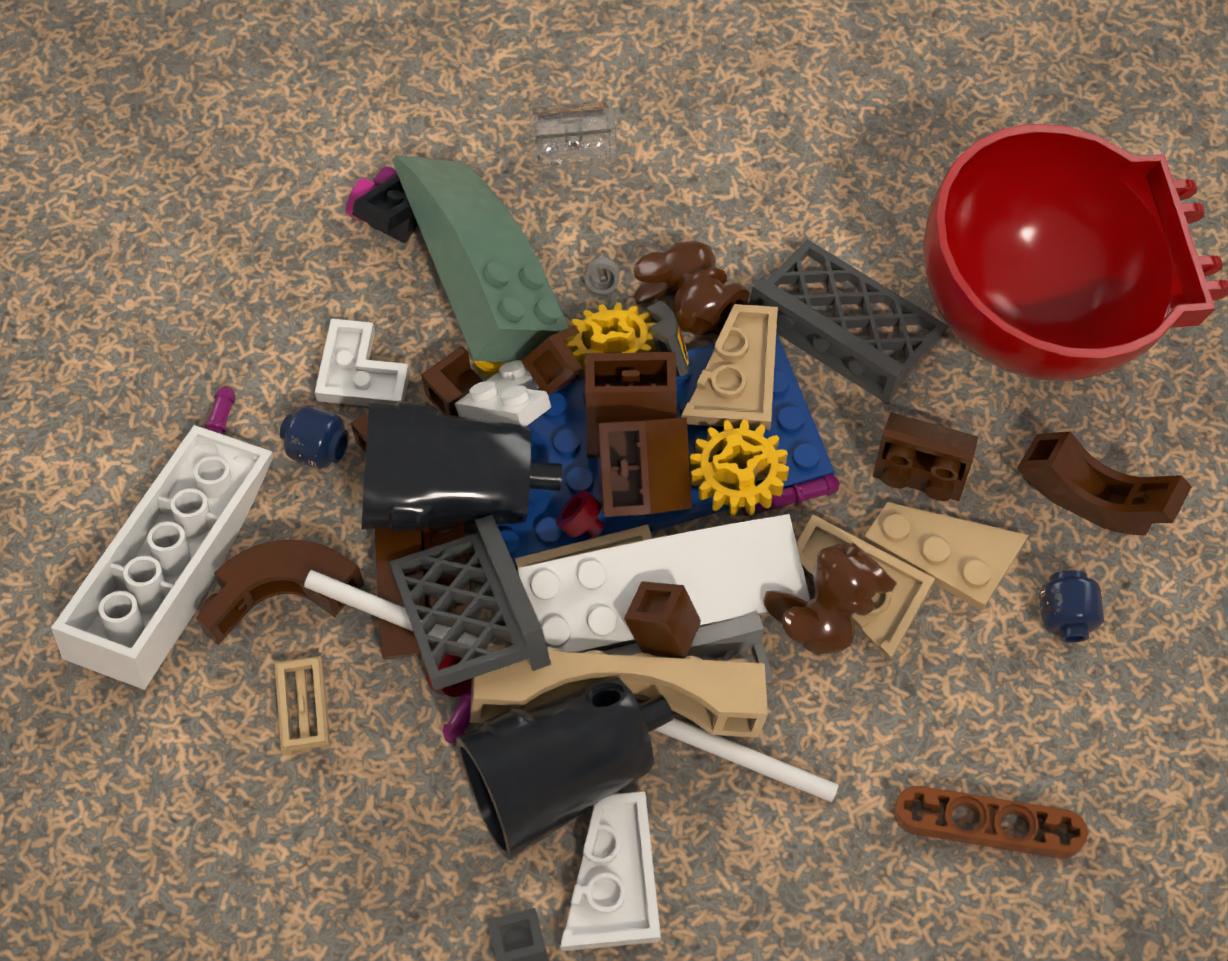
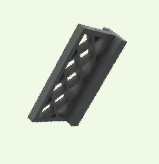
(828, 337)
(508, 601)

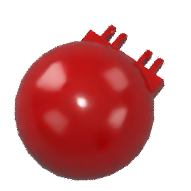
(1064, 252)

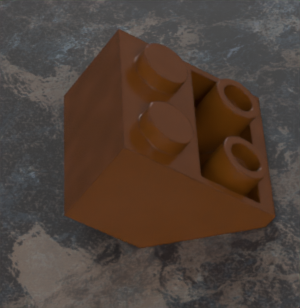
(628, 389)
(924, 457)
(643, 466)

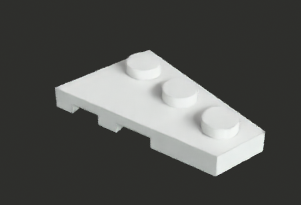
(616, 882)

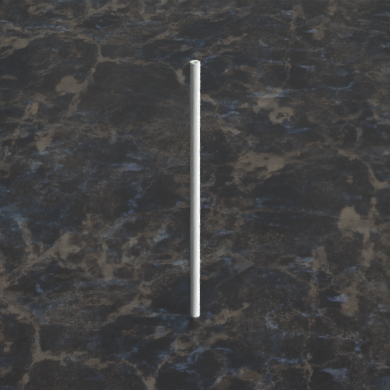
(676, 729)

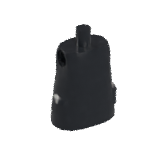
(446, 469)
(558, 760)

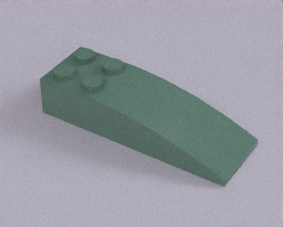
(481, 260)

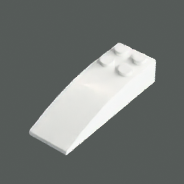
(162, 559)
(721, 567)

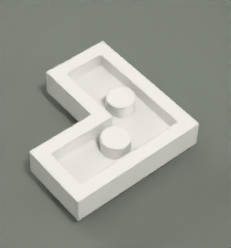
(350, 375)
(505, 397)

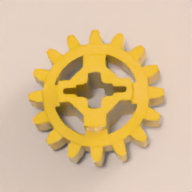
(612, 332)
(725, 480)

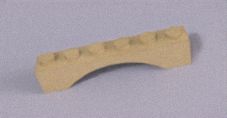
(716, 695)

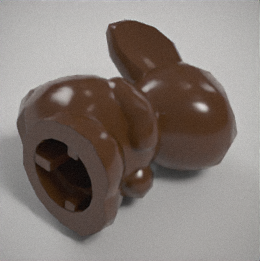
(700, 297)
(843, 586)

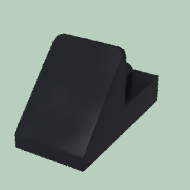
(387, 210)

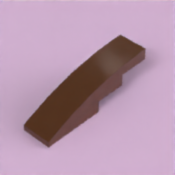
(389, 546)

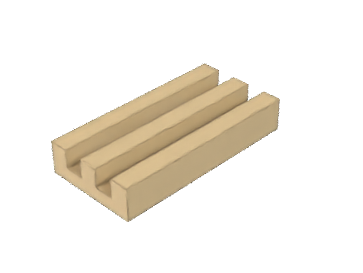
(305, 742)

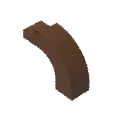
(1086, 487)
(272, 571)

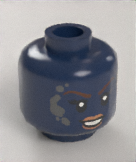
(314, 437)
(1071, 605)

